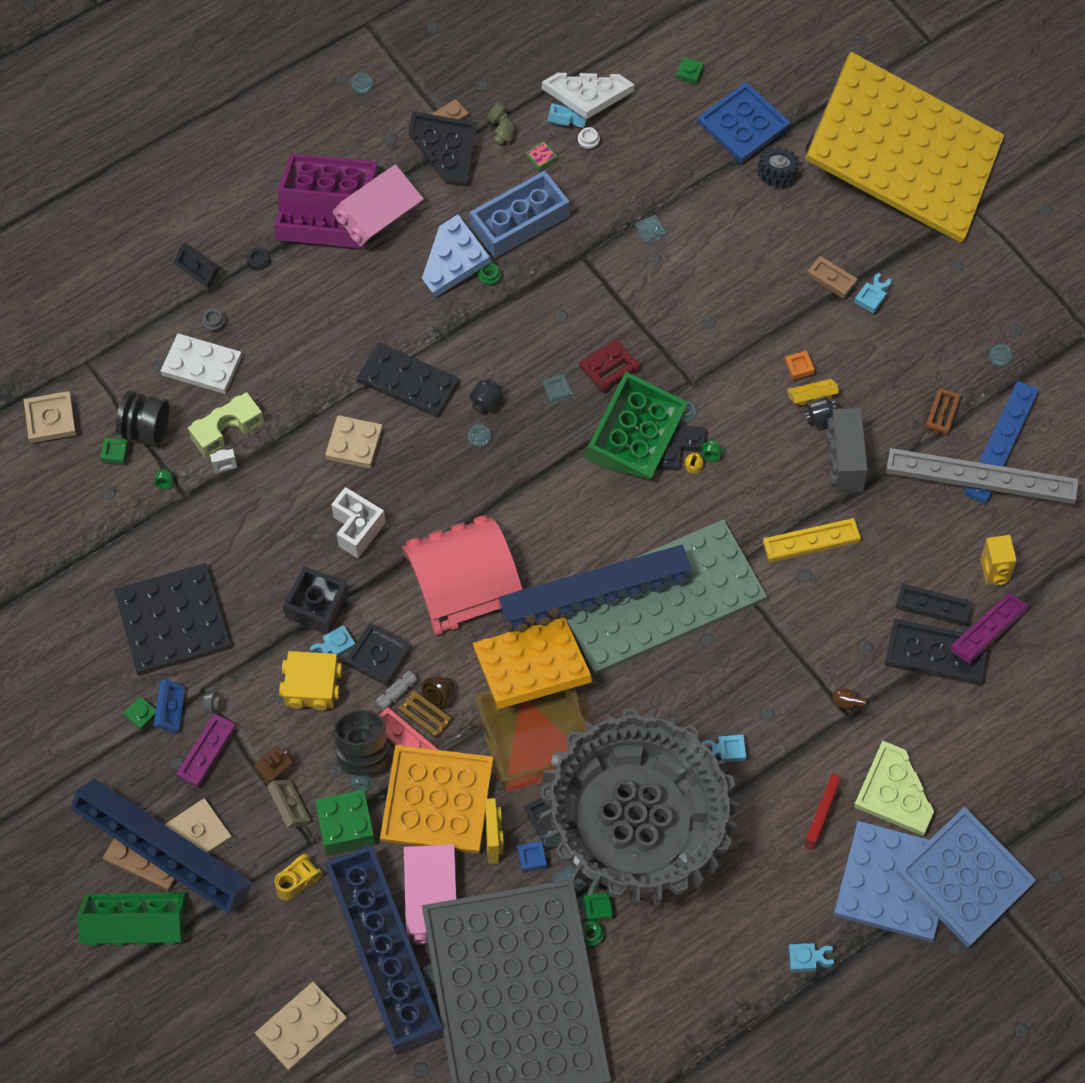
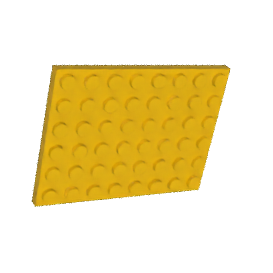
(905, 147)

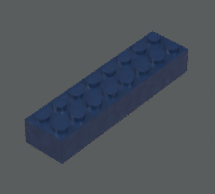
(384, 950)

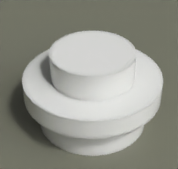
(588, 138)

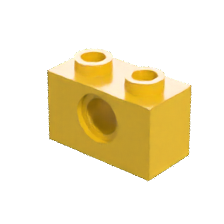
(998, 560)

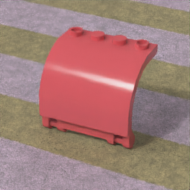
(462, 571)

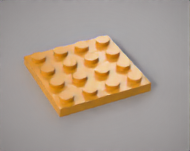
(531, 663)
(436, 798)

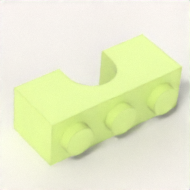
(238, 412)

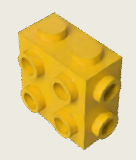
(310, 680)

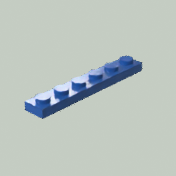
(1005, 433)

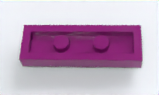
(206, 750)

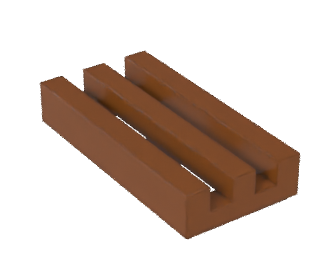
(937, 427)

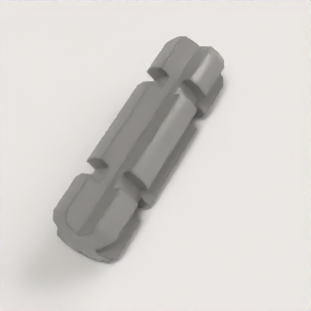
(396, 690)

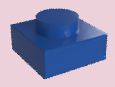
(532, 856)

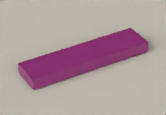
(989, 628)

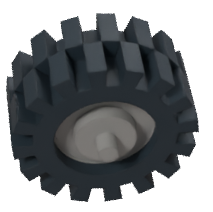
(778, 166)

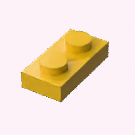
(803, 394)

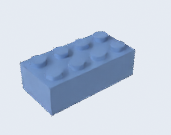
(519, 214)

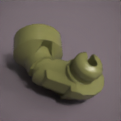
(505, 129)

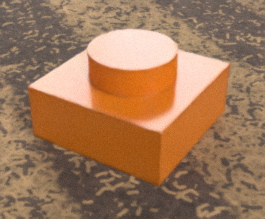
(799, 365)

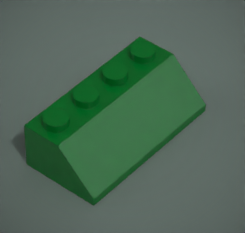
(131, 918)

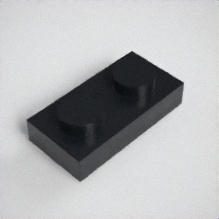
(196, 265)

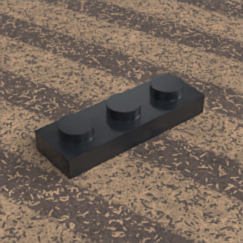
(933, 604)

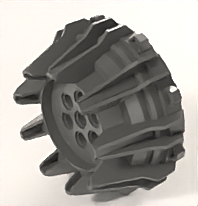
(638, 758)

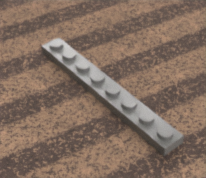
(982, 476)

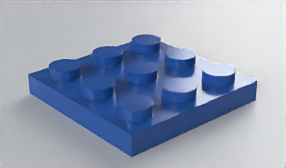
(743, 122)

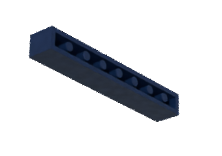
(595, 588)
(161, 846)

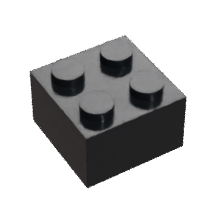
(315, 600)

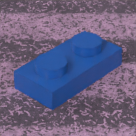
(169, 706)

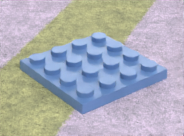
(965, 877)
(873, 890)

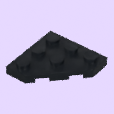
(445, 144)

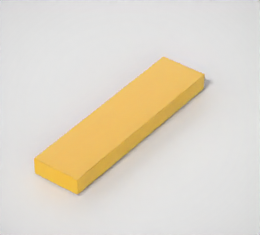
(811, 540)

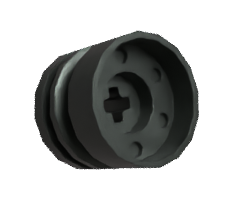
(142, 418)
(361, 742)

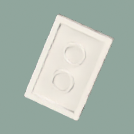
(201, 363)

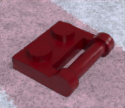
(606, 360)

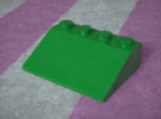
(635, 428)

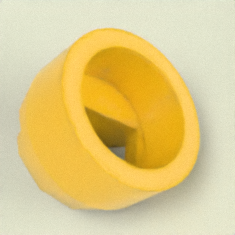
(698, 464)

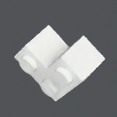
(360, 520)

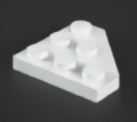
(588, 92)

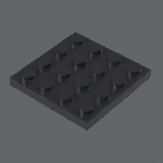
(172, 619)

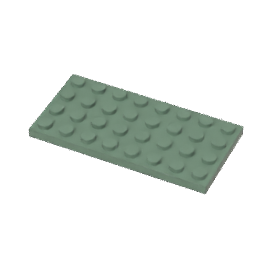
(634, 626)

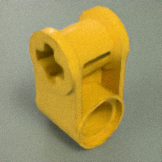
(300, 874)

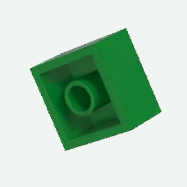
(345, 822)

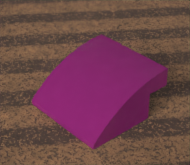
(311, 192)

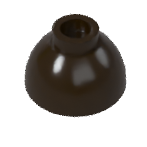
(438, 690)

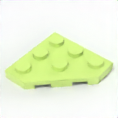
(895, 791)

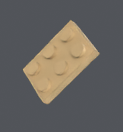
(301, 1026)

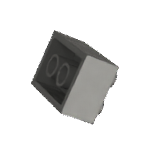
(846, 450)

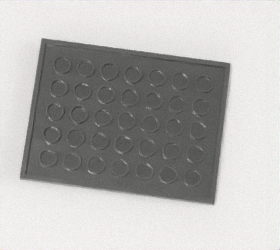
(516, 987)

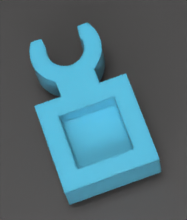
(564, 115)
(872, 295)
(336, 642)
(729, 748)
(805, 957)

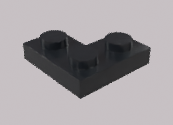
(684, 439)

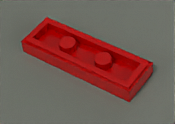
(822, 812)

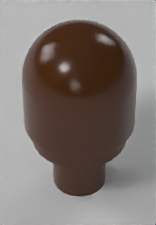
(848, 699)

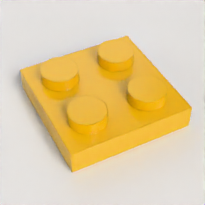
(493, 831)

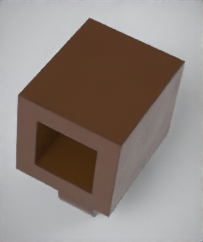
(275, 766)

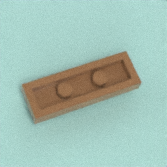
(133, 863)

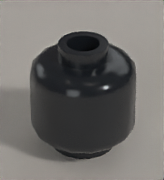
(486, 396)
(819, 411)

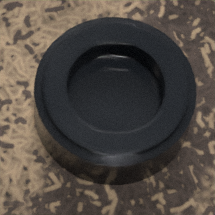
(258, 258)

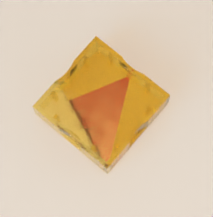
(527, 734)

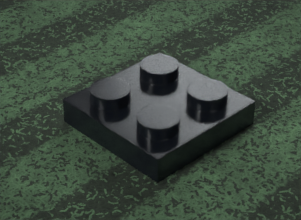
(378, 654)

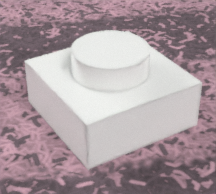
(223, 460)

